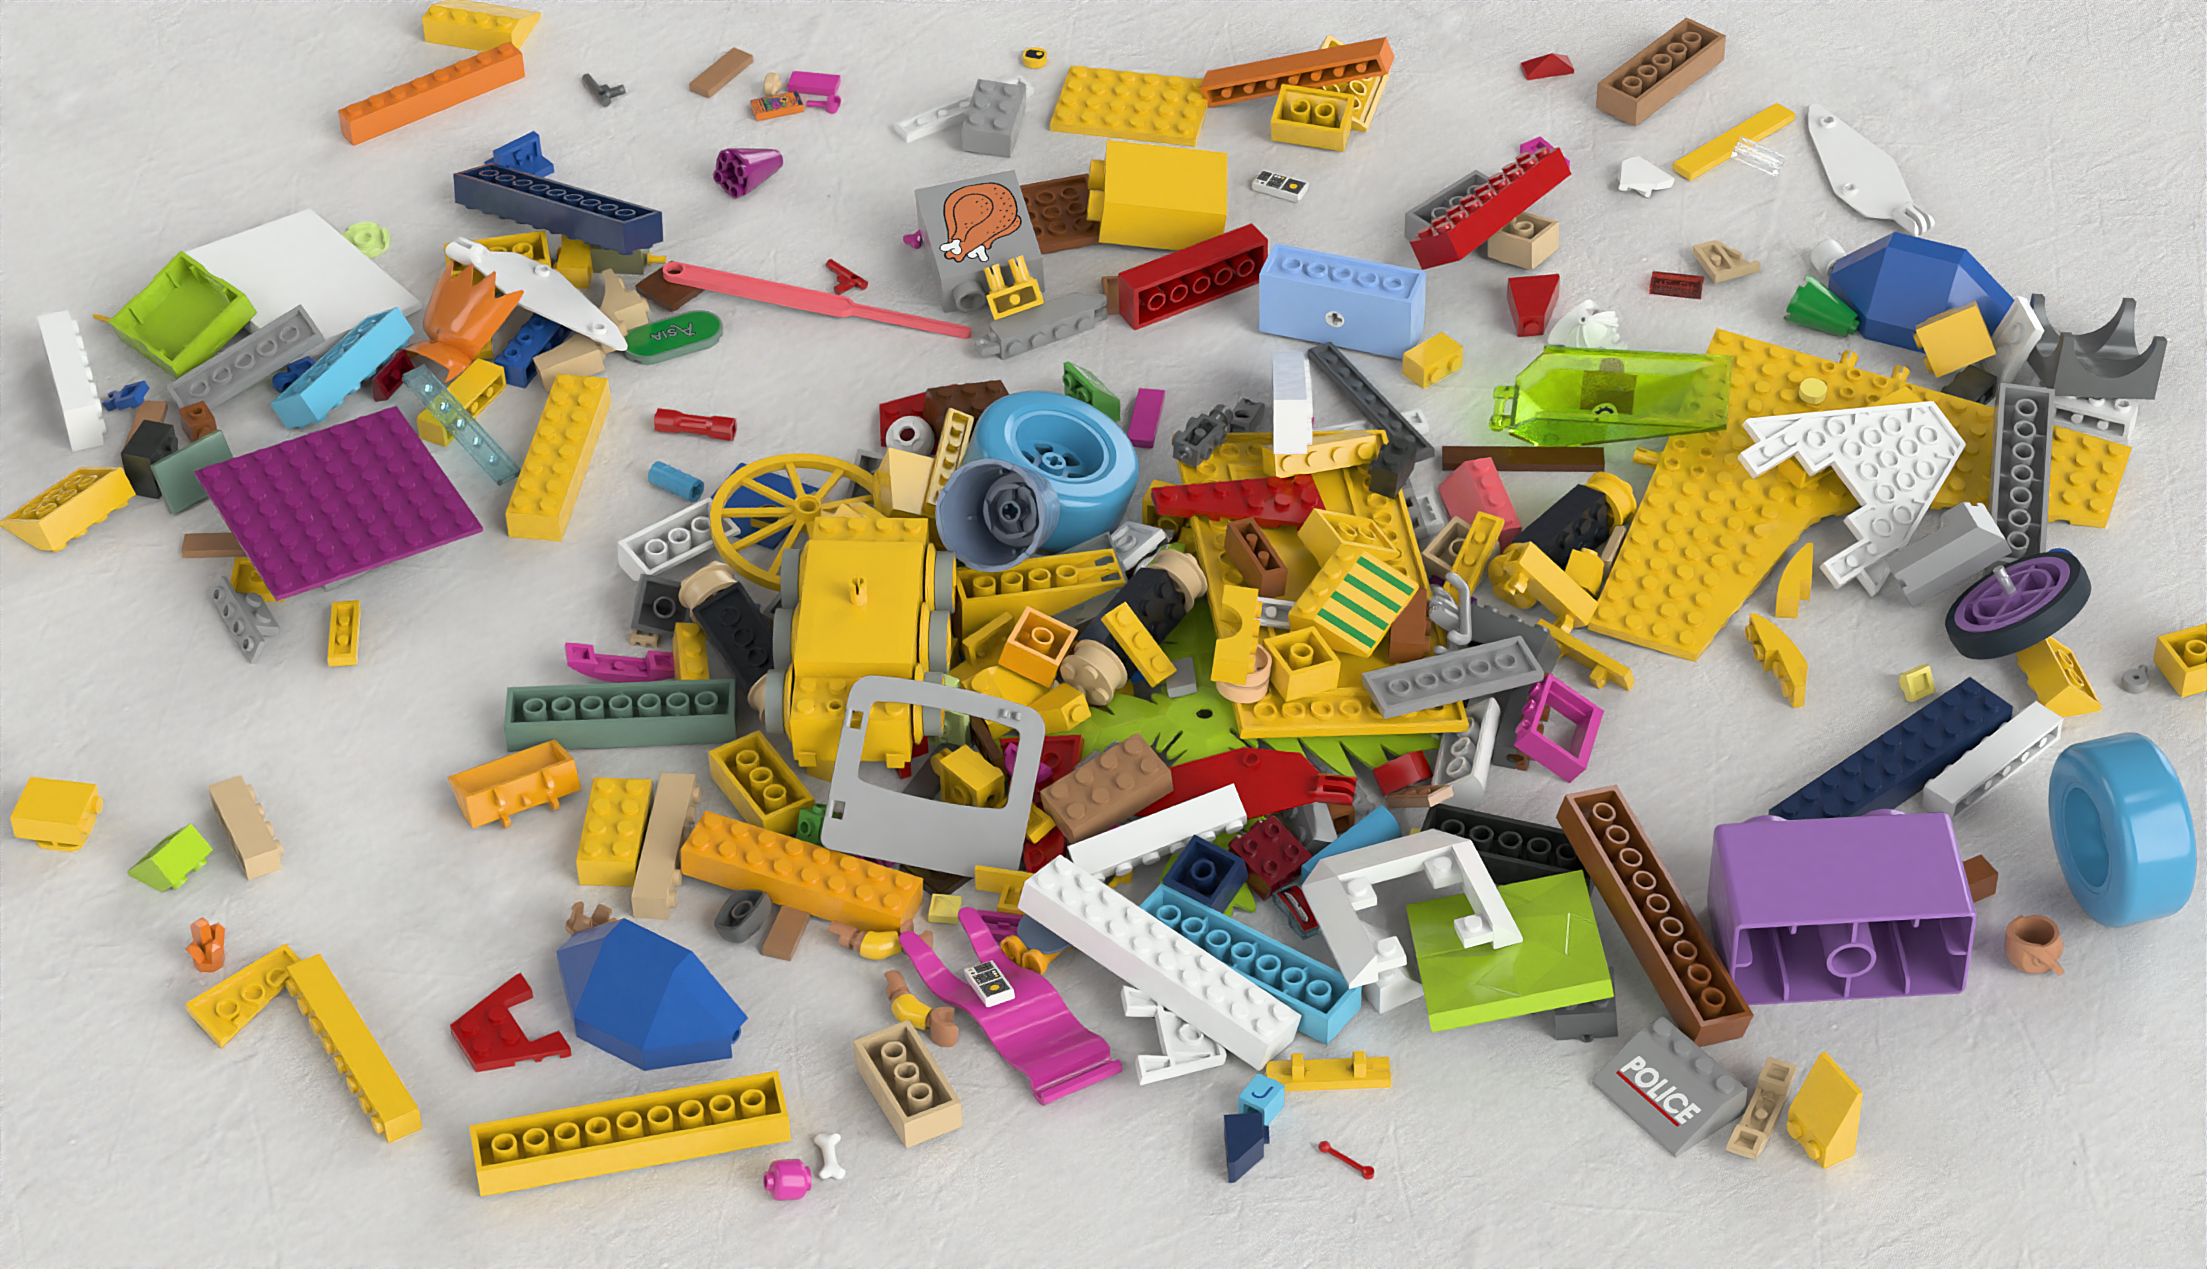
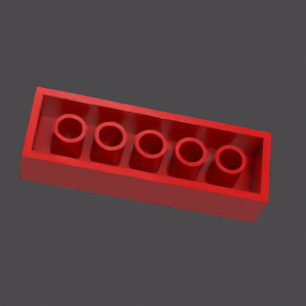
(1192, 276)

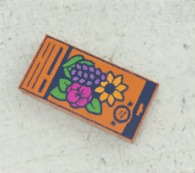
(777, 105)

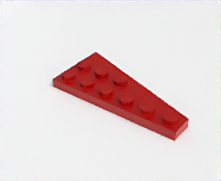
(1268, 500)
(1061, 755)

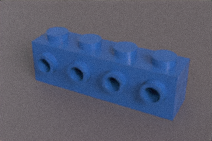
(533, 339)

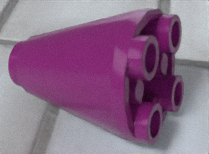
(745, 169)

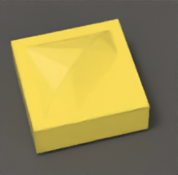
(944, 908)

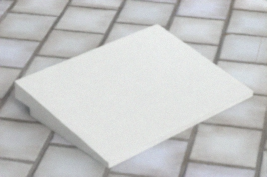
(308, 265)

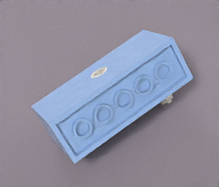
(1341, 301)

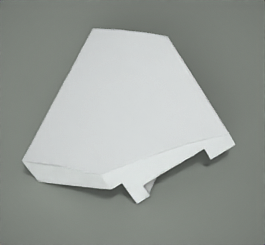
(1642, 176)

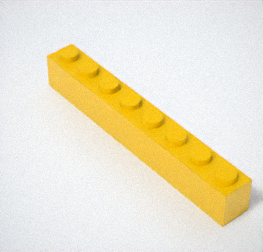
(353, 1048)

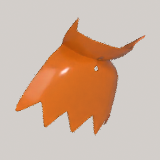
(465, 318)

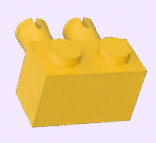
(1010, 300)

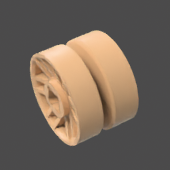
(1256, 683)

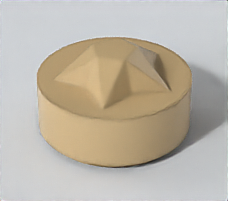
(772, 84)

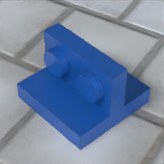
(523, 155)

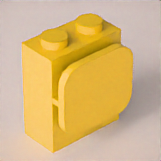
(1954, 339)
(56, 813)

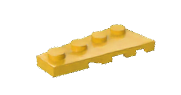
(239, 998)

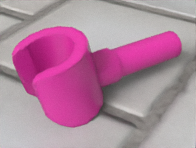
(831, 104)

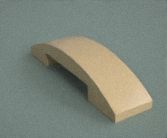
(1763, 1110)

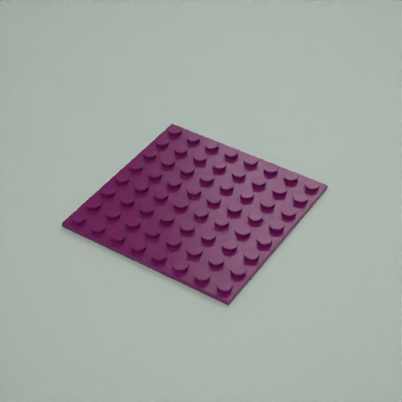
(337, 502)

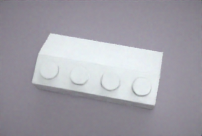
(671, 541)

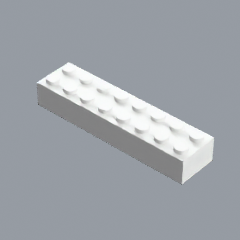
(1291, 403)

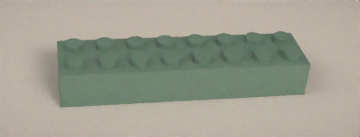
(622, 714)

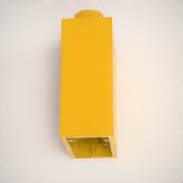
(1158, 195)

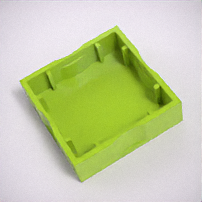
(182, 316)

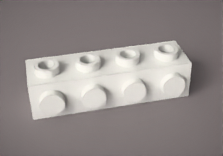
(2095, 415)

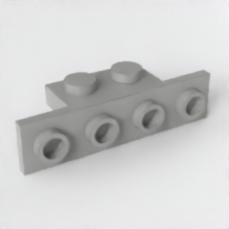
(246, 617)

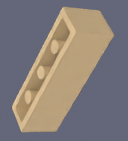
(245, 827)

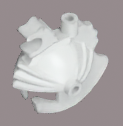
(1587, 331)

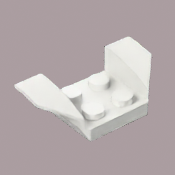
(1136, 540)

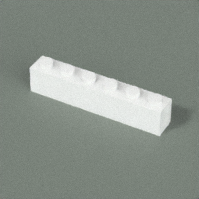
(1992, 761)
(1160, 834)

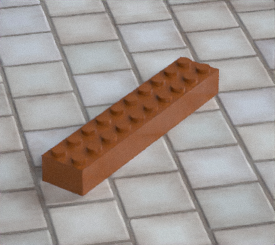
(1654, 916)

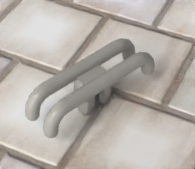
(1450, 616)

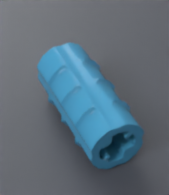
(676, 481)

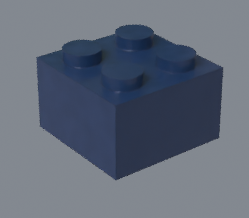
(1207, 874)

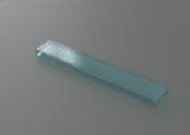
(461, 425)

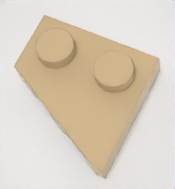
(1723, 262)

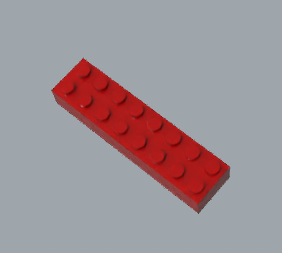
(1490, 207)

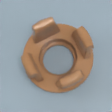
(580, 922)

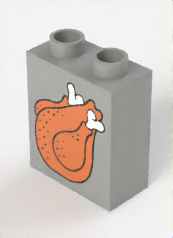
(973, 228)

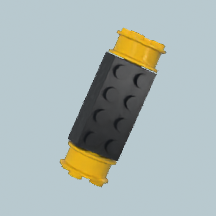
(1575, 522)

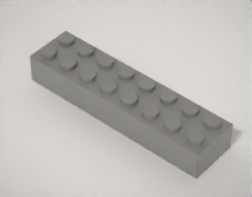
(2021, 468)

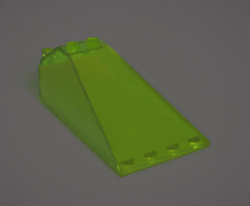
(1650, 389)

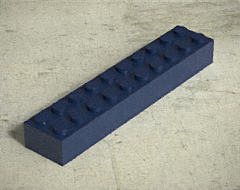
(559, 208)
(1902, 758)

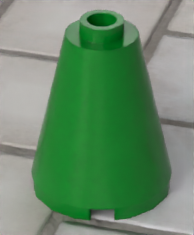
(1821, 310)

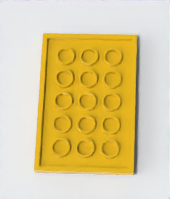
(1130, 106)

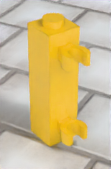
(1549, 585)

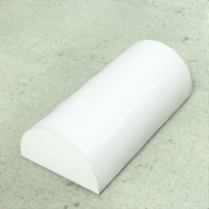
(1467, 756)

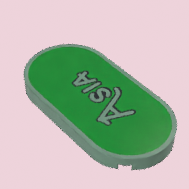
(673, 337)

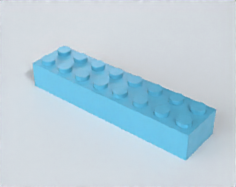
(1286, 974)

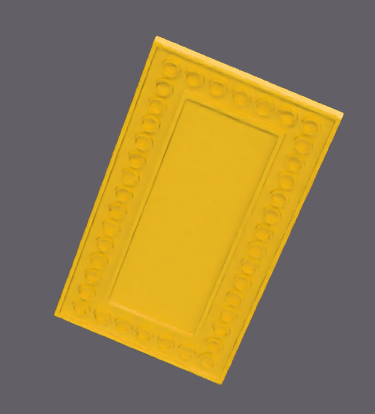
(1345, 491)

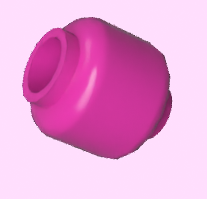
(787, 1179)

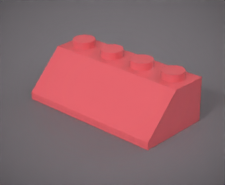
(1477, 488)

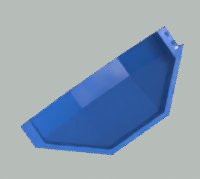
(1910, 280)
(646, 998)

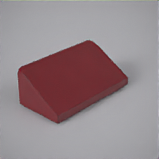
(390, 376)

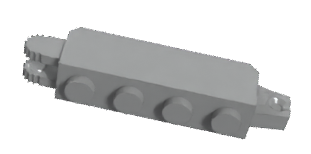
(1042, 325)

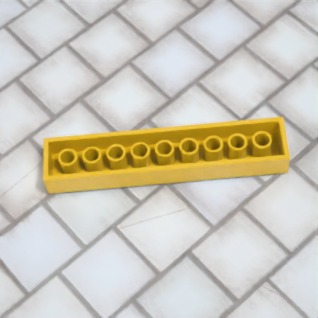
(629, 1133)

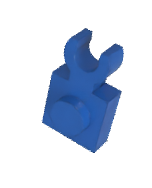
(130, 396)

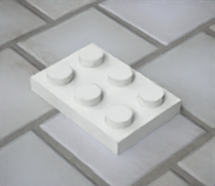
(2013, 341)

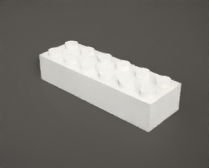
(72, 380)

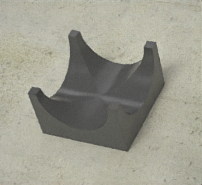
(2097, 362)

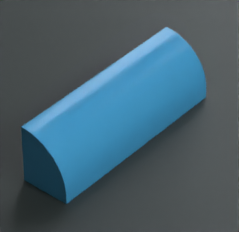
(1373, 829)

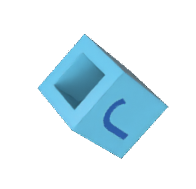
(1262, 1096)

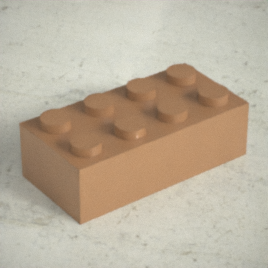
(1107, 790)

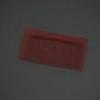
(1676, 285)

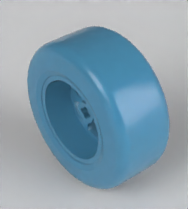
(1060, 441)
(2122, 829)

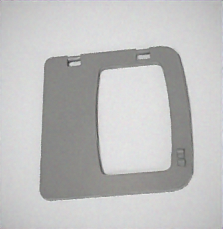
(922, 830)

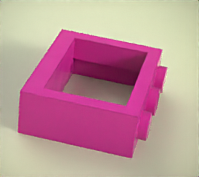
(1572, 706)

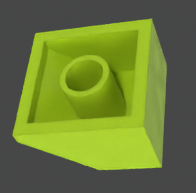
(172, 859)

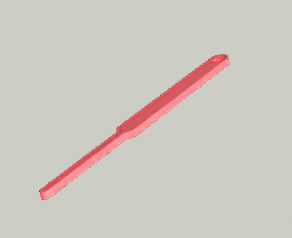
(800, 298)

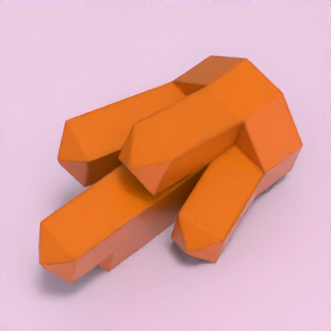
(207, 945)

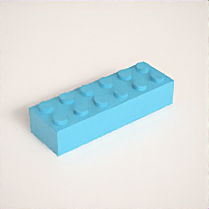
(343, 369)

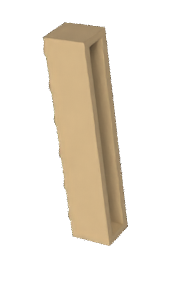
(666, 833)

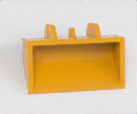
(515, 784)

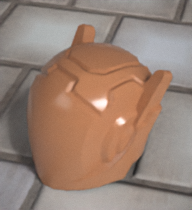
(2034, 944)

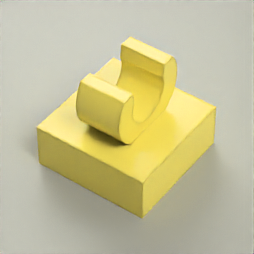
(1917, 683)

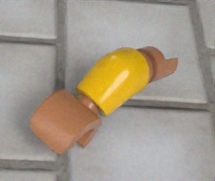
(874, 944)
(907, 1007)

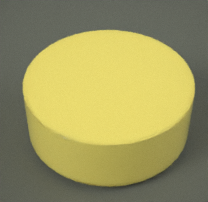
(1812, 390)

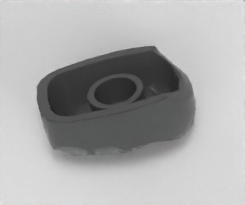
(743, 915)

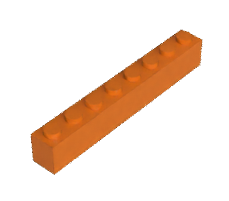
(1304, 69)
(431, 93)

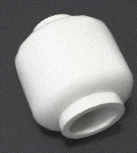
(1825, 256)

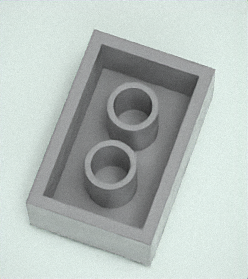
(993, 118)

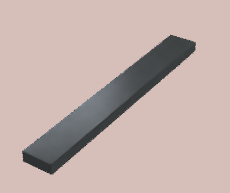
(1367, 397)

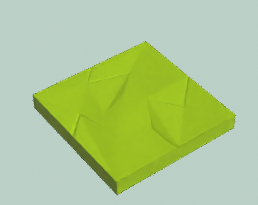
(1551, 969)

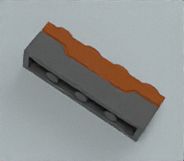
(1504, 751)

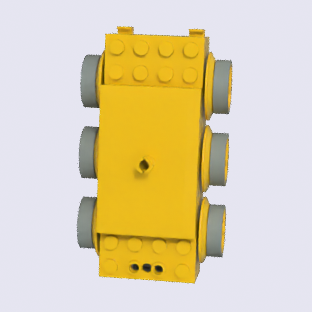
(857, 606)

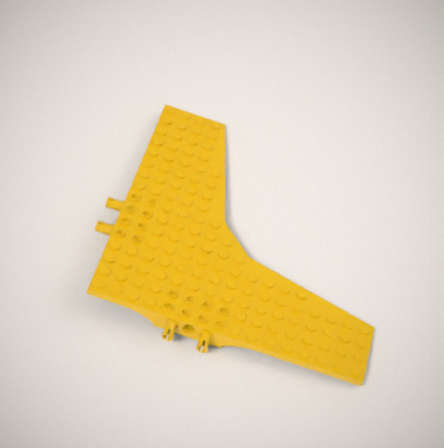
(1716, 532)

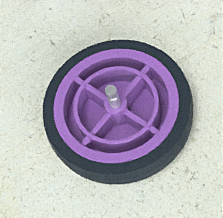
(2018, 605)

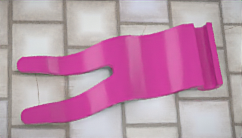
(1029, 1031)

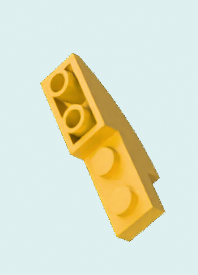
(1778, 654)

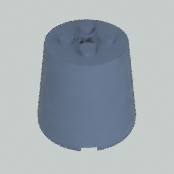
(978, 517)

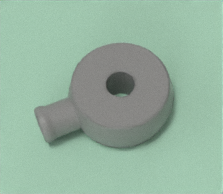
(2135, 680)

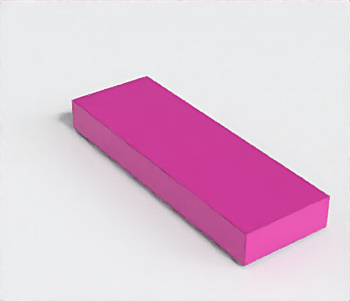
(1146, 417)

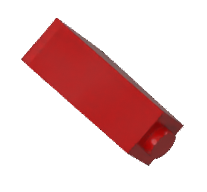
(1532, 302)

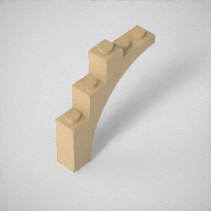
(580, 353)

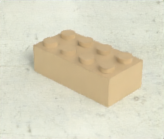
(907, 1084)

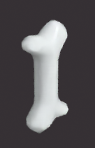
(831, 1167)

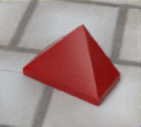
(1547, 66)

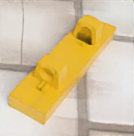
(1602, 666)
(1331, 1073)

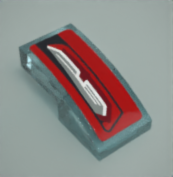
(1296, 908)

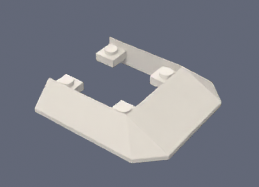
(1344, 882)

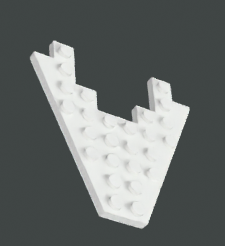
(1885, 457)

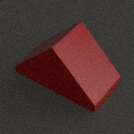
(1402, 772)

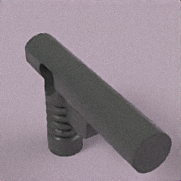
(603, 92)

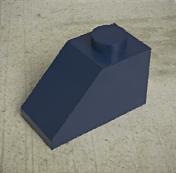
(1244, 1143)

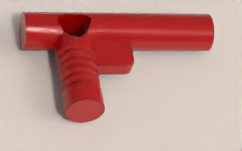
(846, 278)

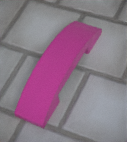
(619, 669)

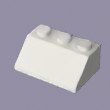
(1393, 985)

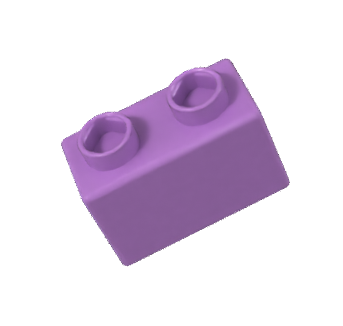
(1841, 907)

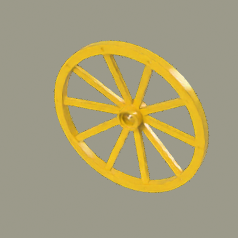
(797, 512)

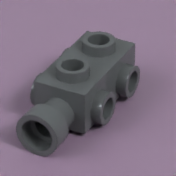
(1201, 436)

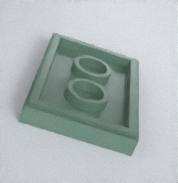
(176, 471)

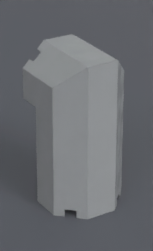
(1949, 554)

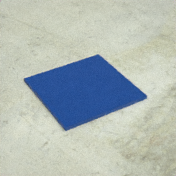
(747, 498)

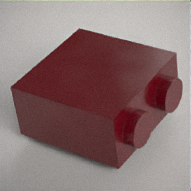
(1270, 856)

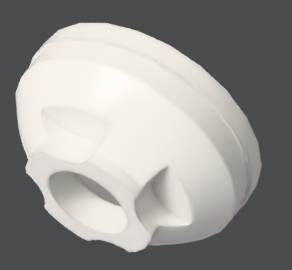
(921, 443)

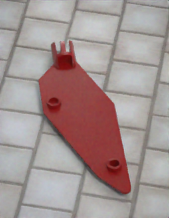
(1263, 779)

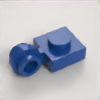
(283, 380)

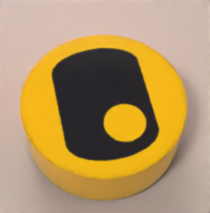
(1034, 57)

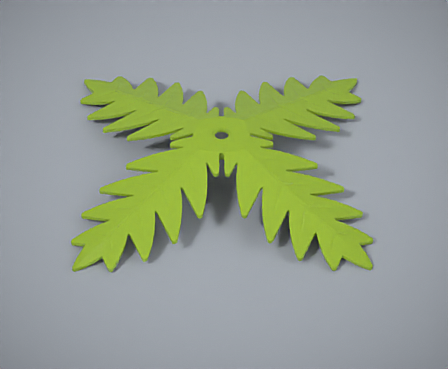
(1211, 736)

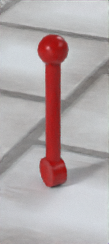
(1367, 1171)

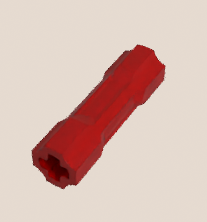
(676, 422)

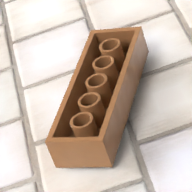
(1660, 71)

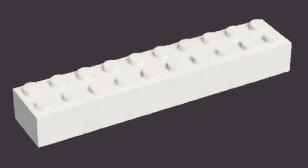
(1159, 962)

